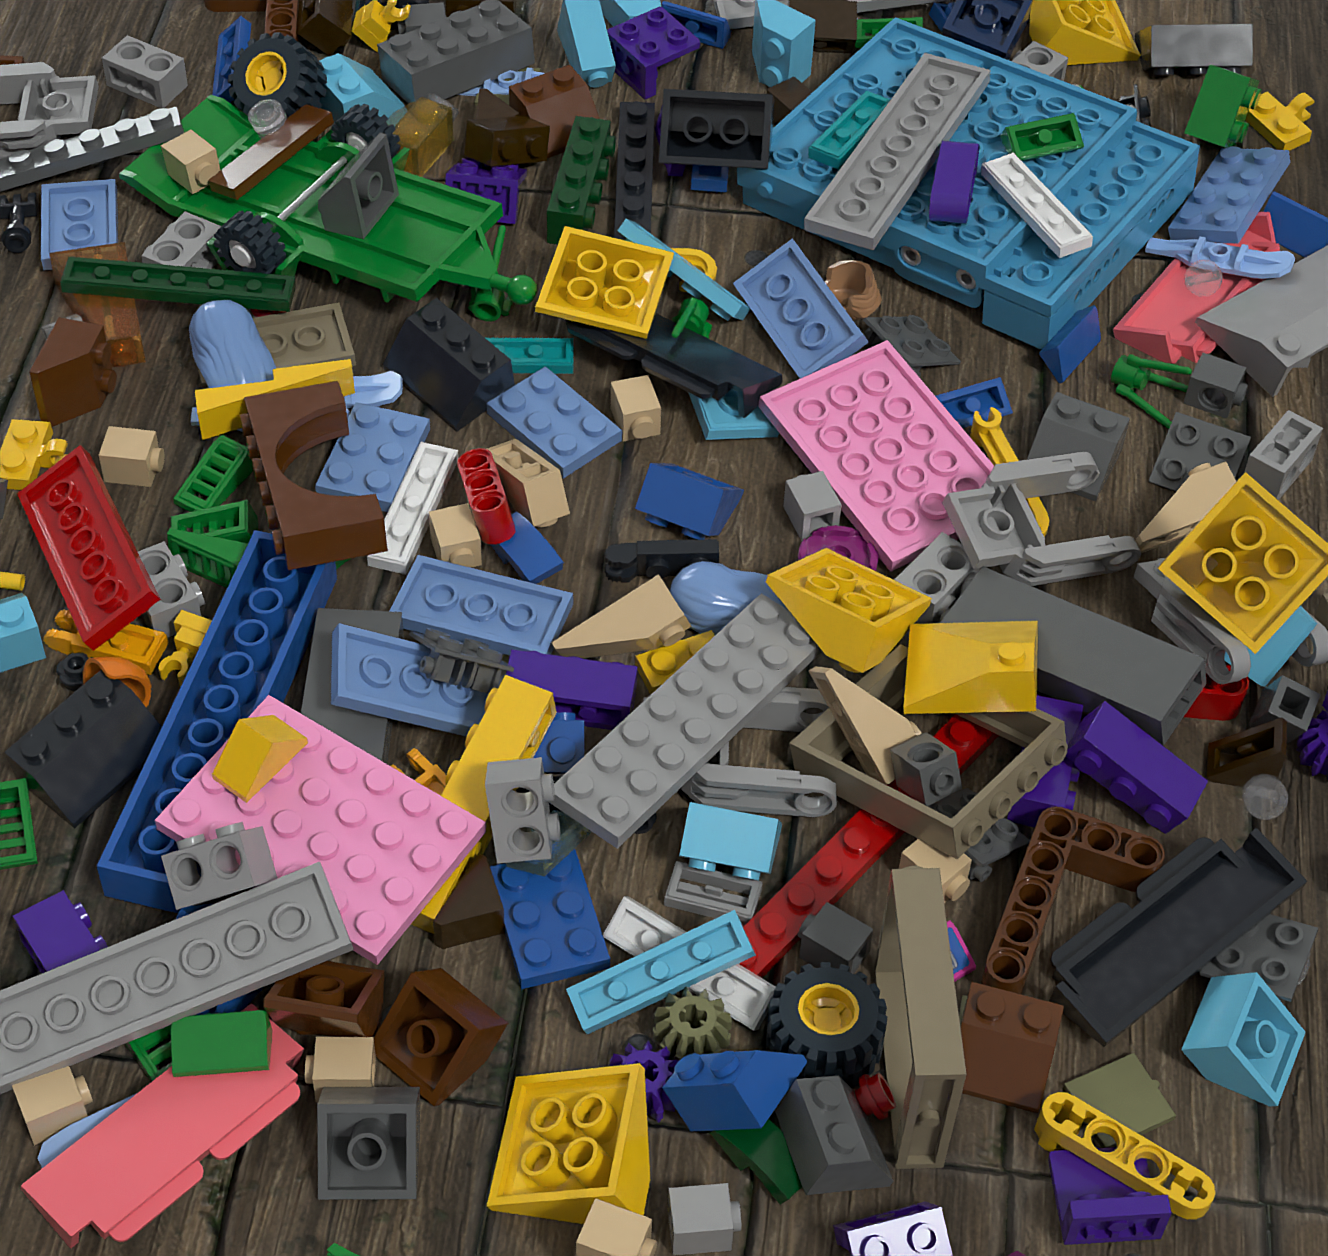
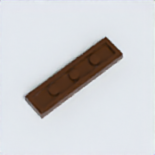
(271, 152)

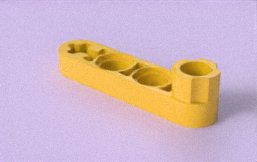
(1120, 1163)

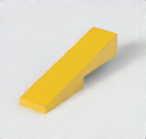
(220, 406)

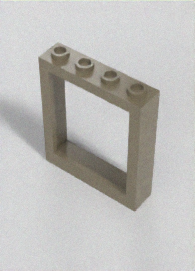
(823, 746)
(923, 1024)

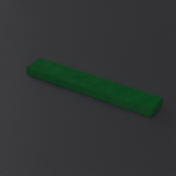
(177, 283)

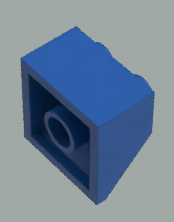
(687, 500)
(731, 1087)

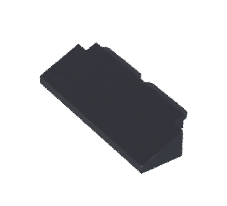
(687, 361)
(1183, 922)

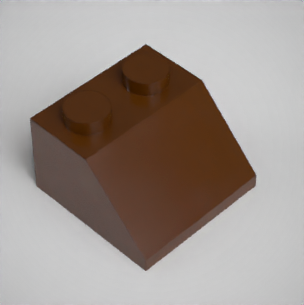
(555, 101)
(72, 371)
(329, 1000)
(437, 1034)
(1008, 1045)

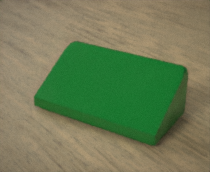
(1043, 137)
(221, 1043)

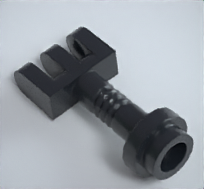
(16, 235)

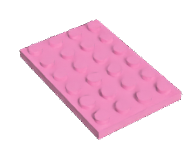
(881, 446)
(368, 825)

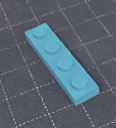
(695, 280)
(660, 972)

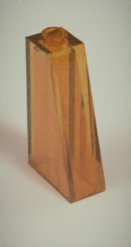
(114, 313)

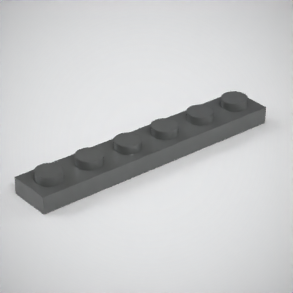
(90, 147)

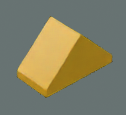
(256, 754)

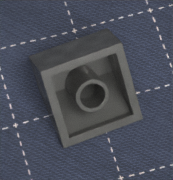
(360, 191)
(1081, 427)
(831, 1137)
(368, 1142)

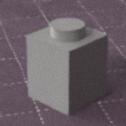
(811, 503)
(702, 1219)

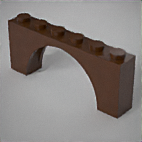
(308, 524)

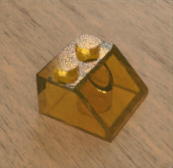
(425, 130)

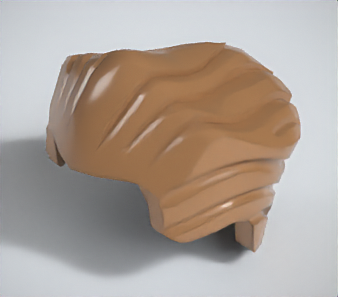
(854, 287)

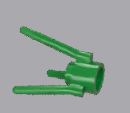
(491, 304)
(693, 316)
(1133, 373)

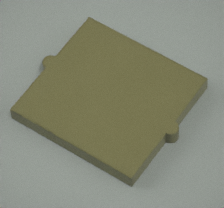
(1125, 1094)

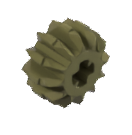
(692, 1025)

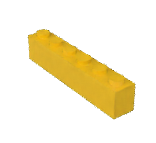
(510, 730)

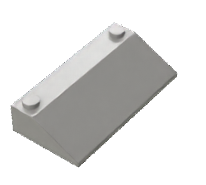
(1275, 322)

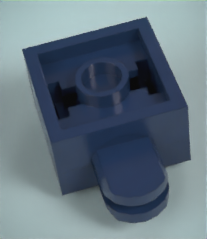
(988, 24)

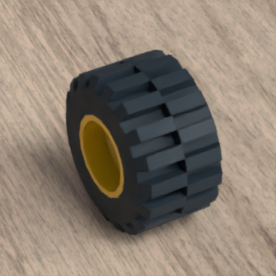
(278, 71)
(829, 1020)

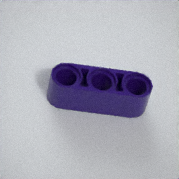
(954, 182)

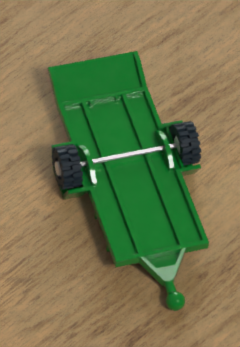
(420, 239)

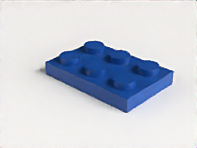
(550, 923)

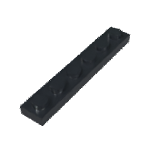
(634, 165)

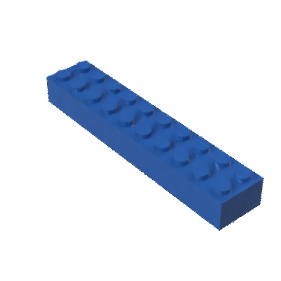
(242, 660)

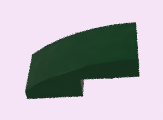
(765, 1154)

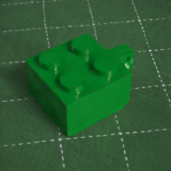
(1223, 107)

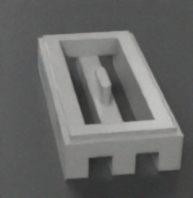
(711, 899)

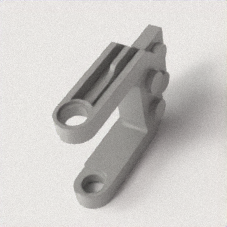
(48, 105)
(1002, 531)
(1203, 635)
(763, 788)

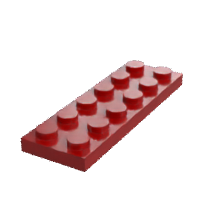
(88, 548)

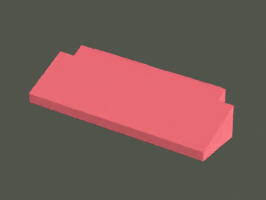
(1166, 313)
(154, 1145)

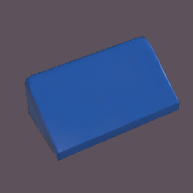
(706, 27)
(1297, 225)
(1072, 343)
(978, 397)

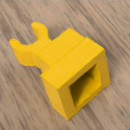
(374, 21)
(189, 636)

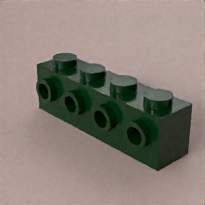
(580, 177)

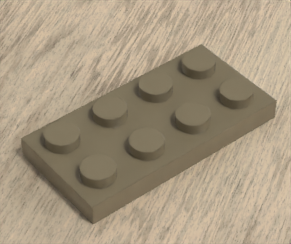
(305, 337)

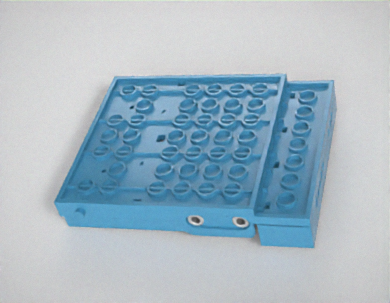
(1115, 186)

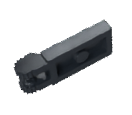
(656, 557)

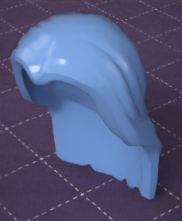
(229, 345)
(716, 594)

